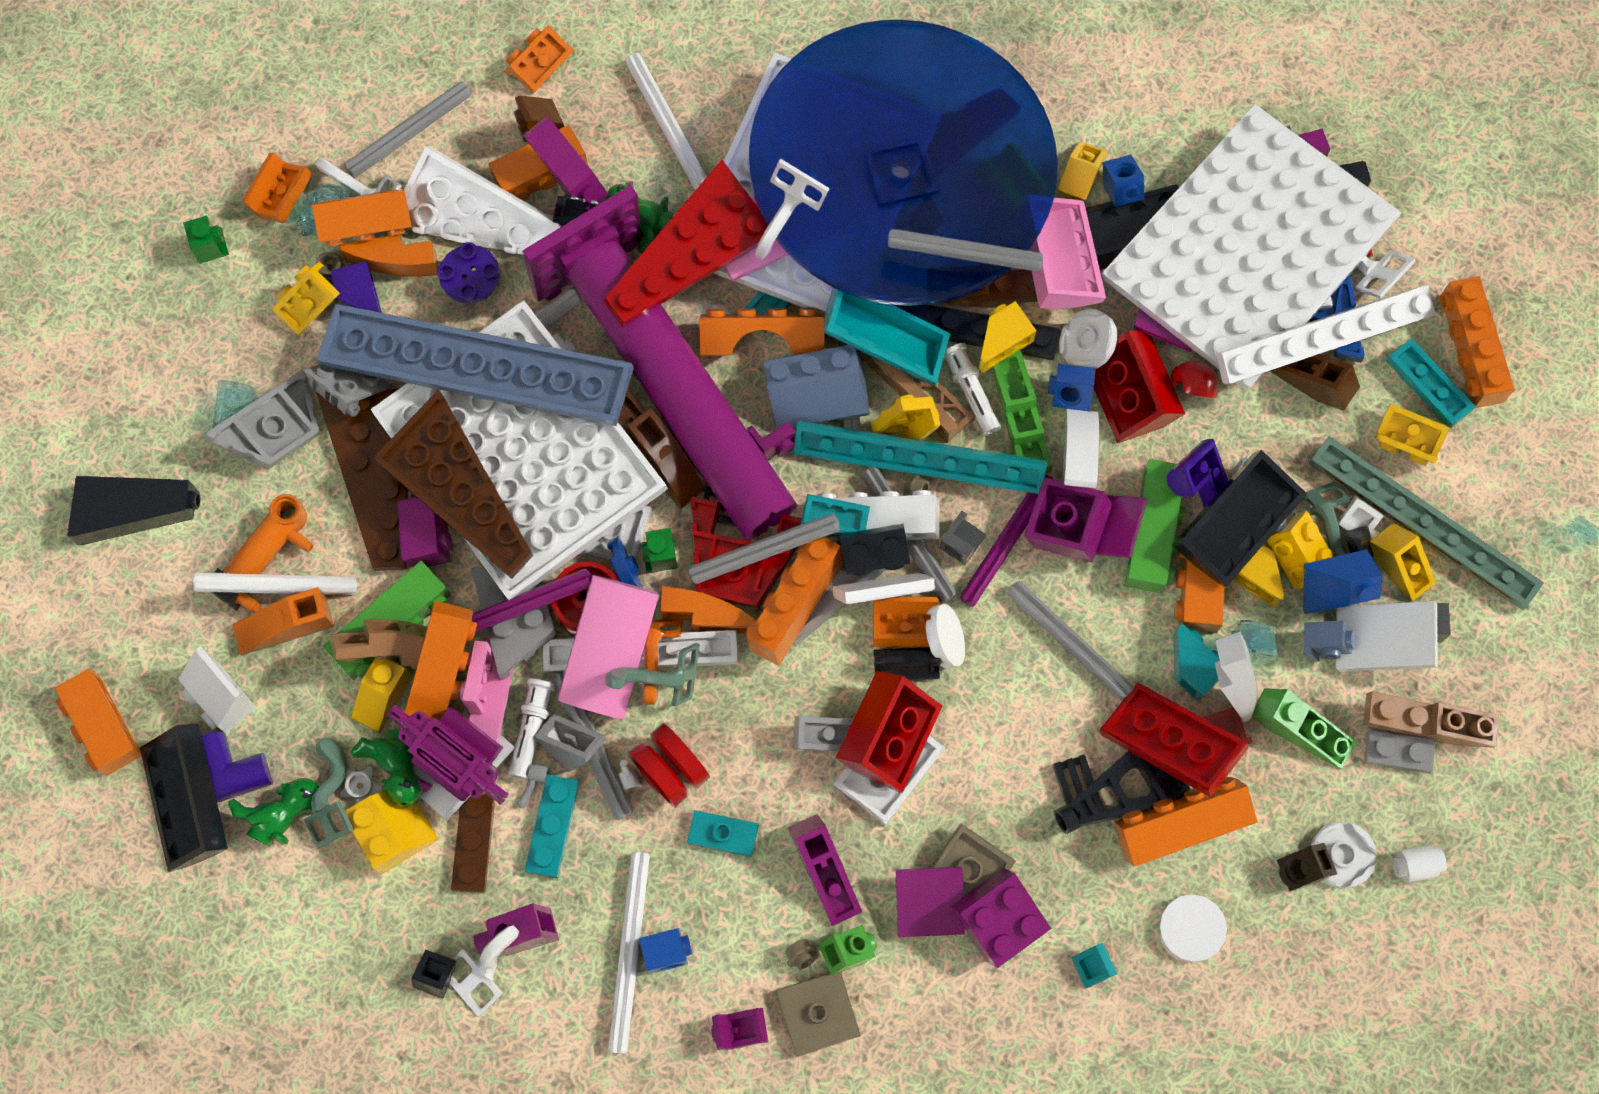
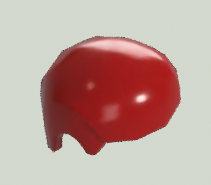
(1196, 378)

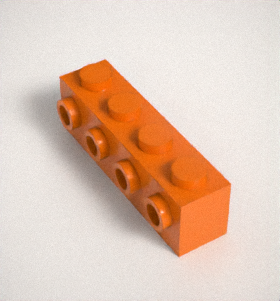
(1476, 342)
(794, 599)
(440, 660)
(1184, 822)

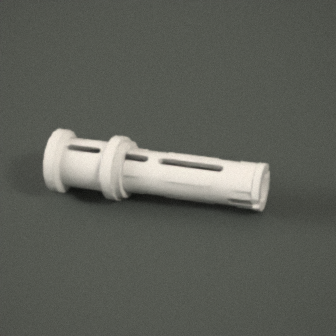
(966, 376)
(533, 713)

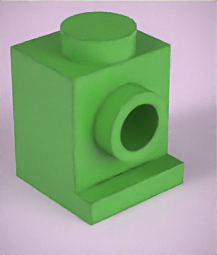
(848, 949)

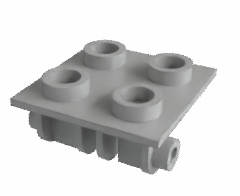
(344, 387)

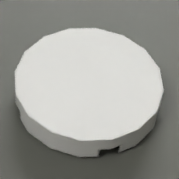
(1088, 339)
(945, 636)
(1350, 870)
(1192, 928)

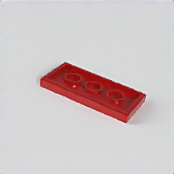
(1174, 739)

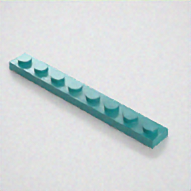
(919, 457)

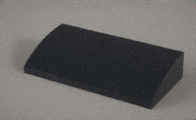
(1115, 227)
(1240, 518)
(183, 797)

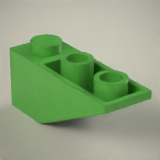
(1302, 725)

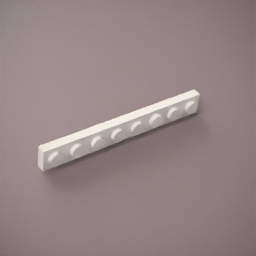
(1325, 334)

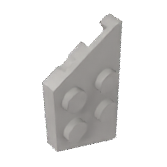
(270, 425)
(517, 637)

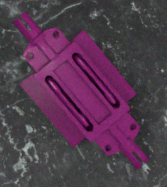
(452, 752)

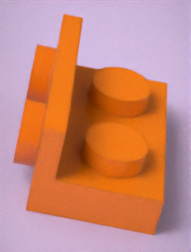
(539, 58)

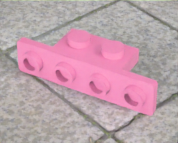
(484, 691)

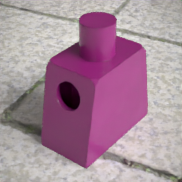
(534, 925)

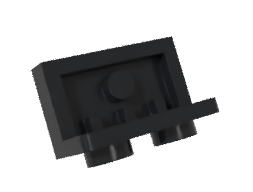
(875, 549)

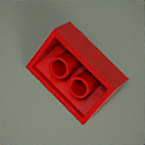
(1136, 388)
(889, 730)

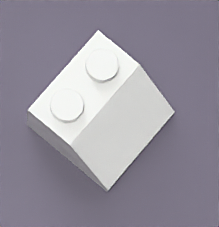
(214, 691)

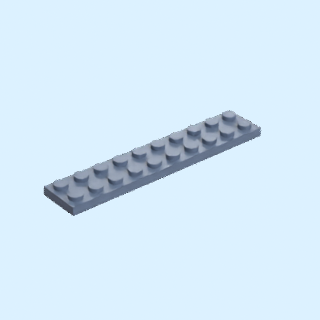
(476, 364)

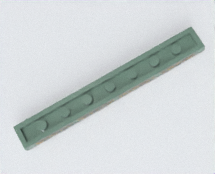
(1427, 522)

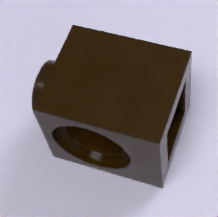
(1317, 860)

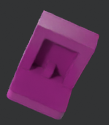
(775, 443)
(739, 1029)

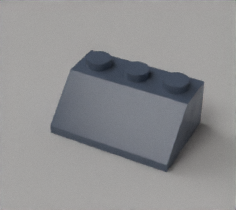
(817, 386)

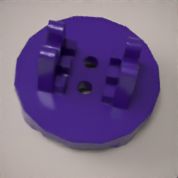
(459, 264)

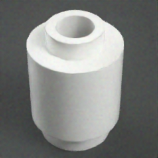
(1419, 863)

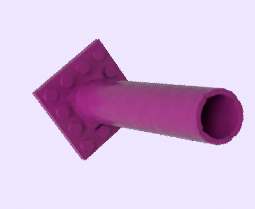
(594, 258)

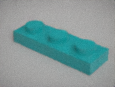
(1430, 383)
(552, 826)

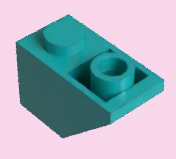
(1194, 662)

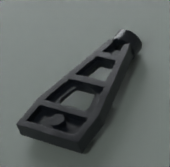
(1160, 783)

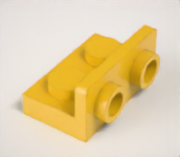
(306, 299)

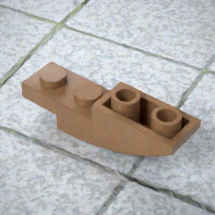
(381, 640)
(1432, 721)

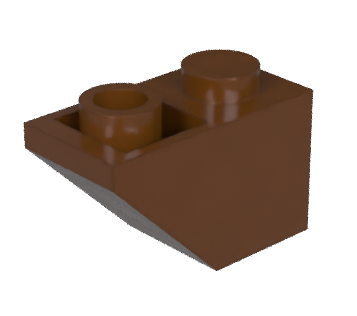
(533, 110)

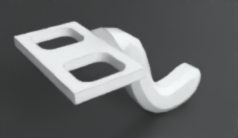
(349, 182)
(793, 196)
(1376, 269)
(483, 969)

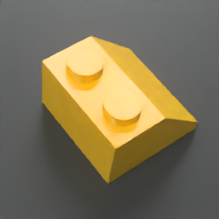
(389, 830)

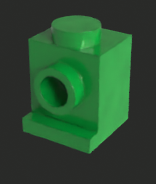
(205, 240)
(659, 551)

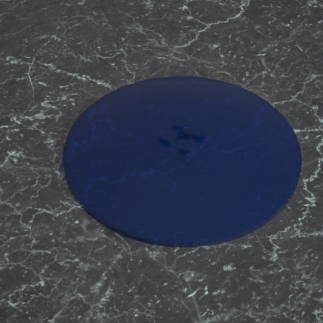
(913, 100)

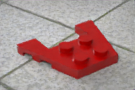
(744, 585)

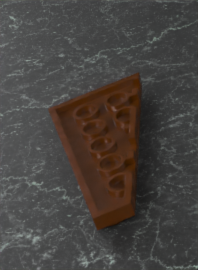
(445, 473)
(369, 486)

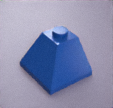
(1340, 582)

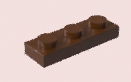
(473, 845)

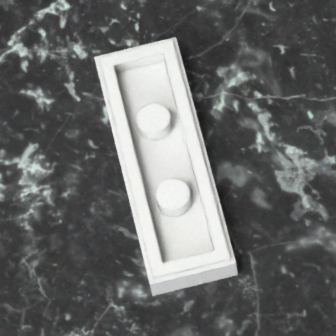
(883, 588)

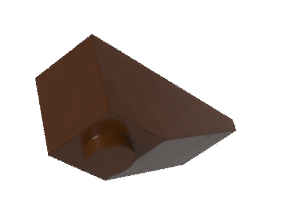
(1322, 379)

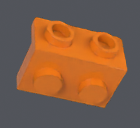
(276, 189)
(901, 621)

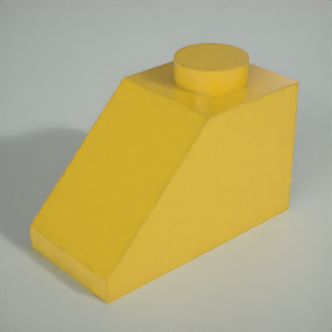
(1082, 171)
(1005, 335)
(1403, 560)
(1262, 576)
(379, 693)

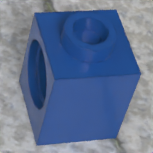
(1123, 180)
(1072, 376)
(665, 950)

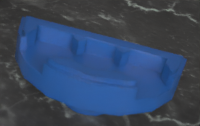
(624, 565)

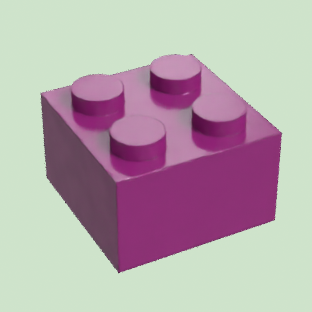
(1068, 520)
(1000, 917)

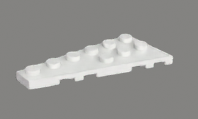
(465, 207)

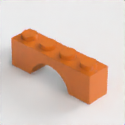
(722, 331)

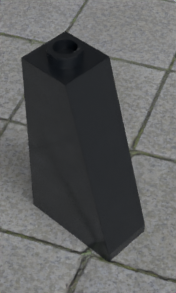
(123, 506)

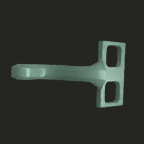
(1325, 511)
(675, 679)
(321, 810)

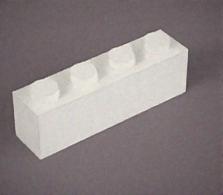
(916, 511)

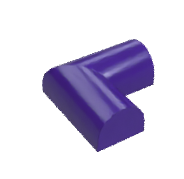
(1199, 472)
(236, 777)

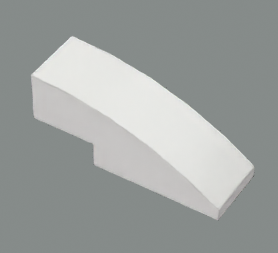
(1081, 448)
(1236, 674)

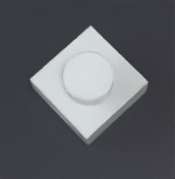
(1359, 514)

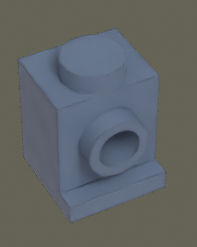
(1328, 640)

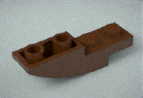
(1011, 287)
(660, 450)

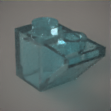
(1259, 640)

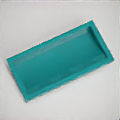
(887, 334)

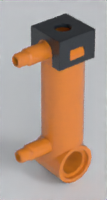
(264, 546)

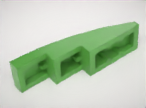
(1020, 409)

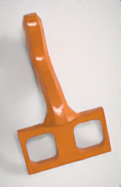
(650, 692)

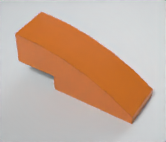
(392, 257)
(704, 610)

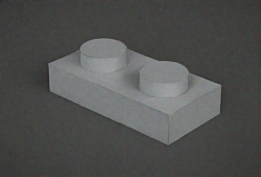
(820, 732)
(1399, 751)

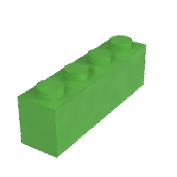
(1151, 557)
(406, 600)

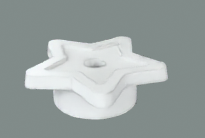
(353, 779)

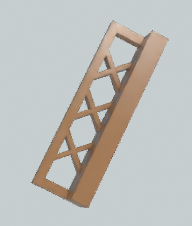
(904, 385)

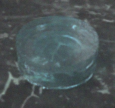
(1584, 531)

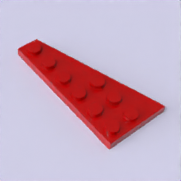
(701, 238)

